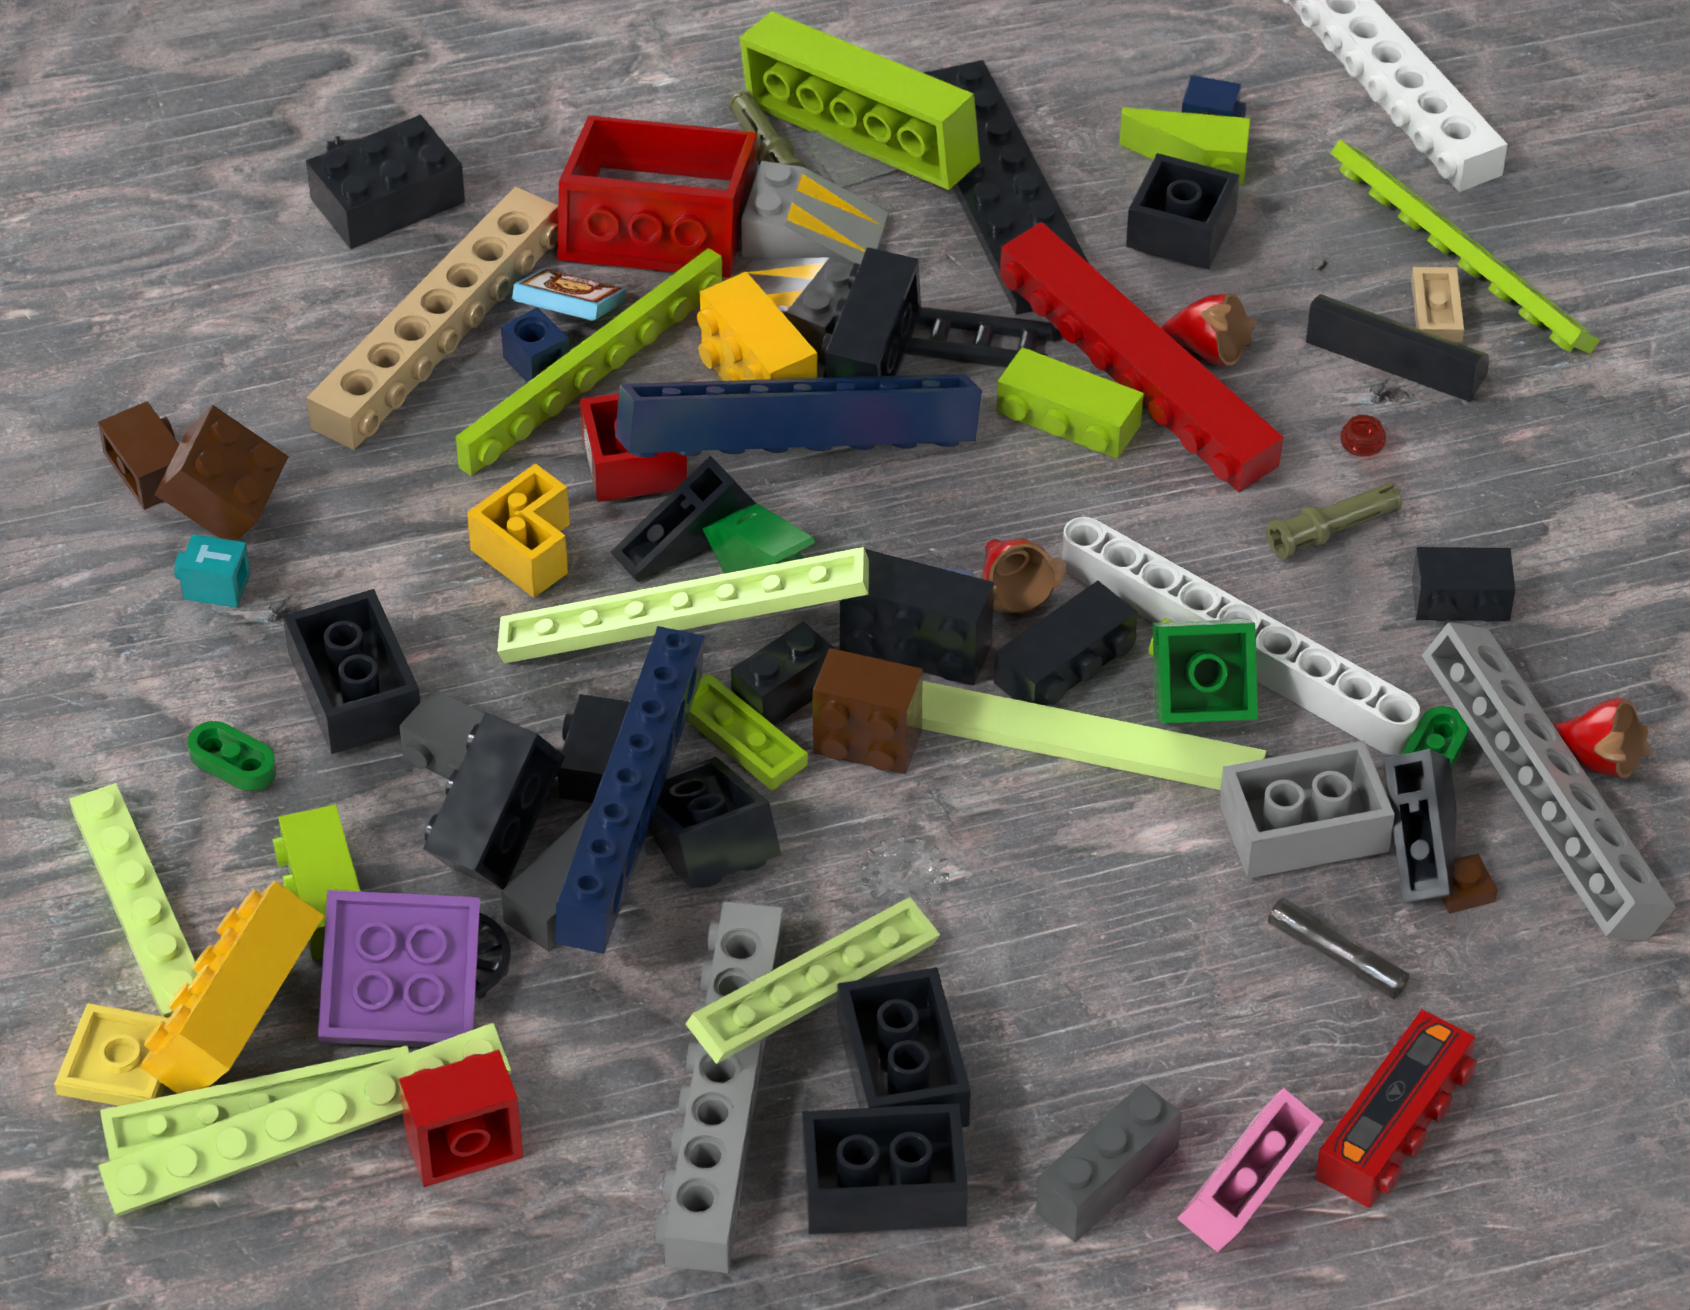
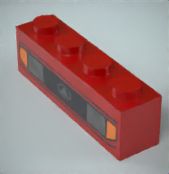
(1396, 1108)

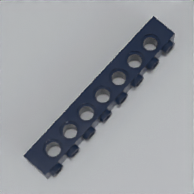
(629, 791)

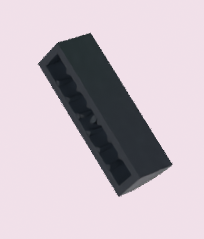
(1396, 347)

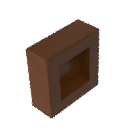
(1471, 885)

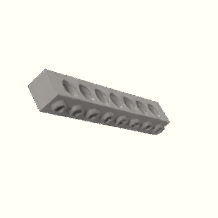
(1548, 783)
(745, 948)

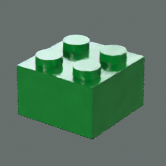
(1205, 671)

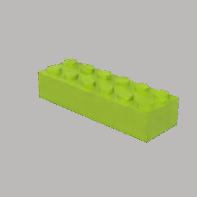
(861, 99)

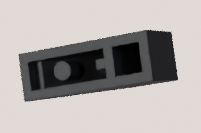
(676, 524)
(1423, 823)

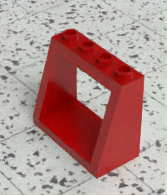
(653, 222)

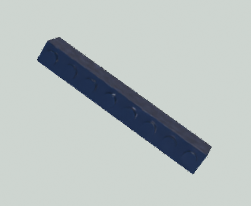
(797, 414)

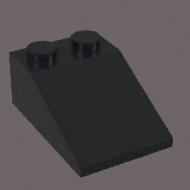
(712, 824)

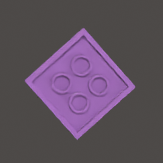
(398, 968)

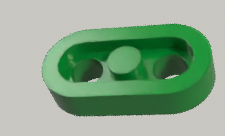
(1433, 726)
(239, 757)

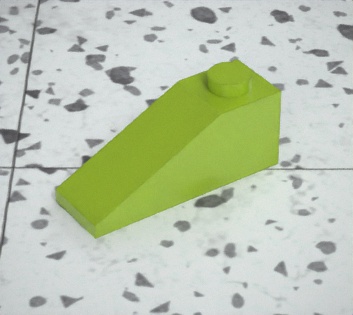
(1197, 138)

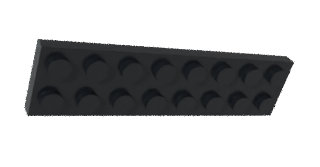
(1007, 188)

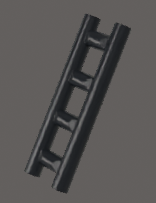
(985, 327)

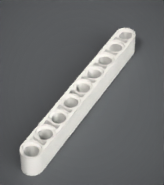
(1284, 658)

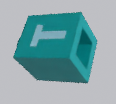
(213, 570)

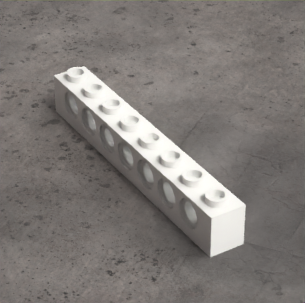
(1408, 88)

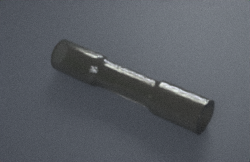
(1363, 963)

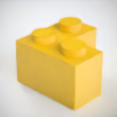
(522, 528)

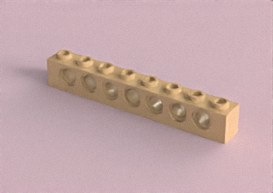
(433, 318)

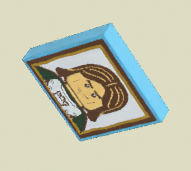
(568, 294)

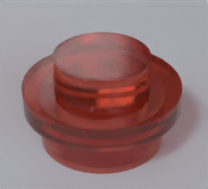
(1363, 436)

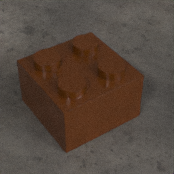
(221, 475)
(867, 711)

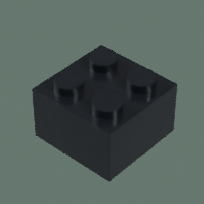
(1182, 210)

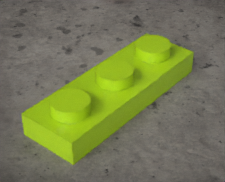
(745, 734)

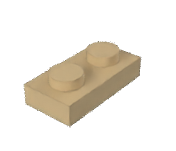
(1438, 302)

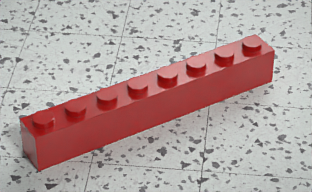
(1141, 357)

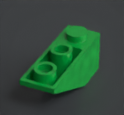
(755, 539)

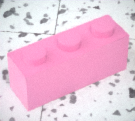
(1250, 1170)

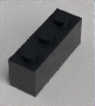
(1066, 646)

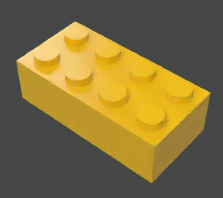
(231, 989)

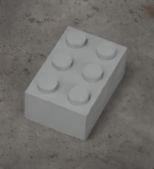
(1306, 809)

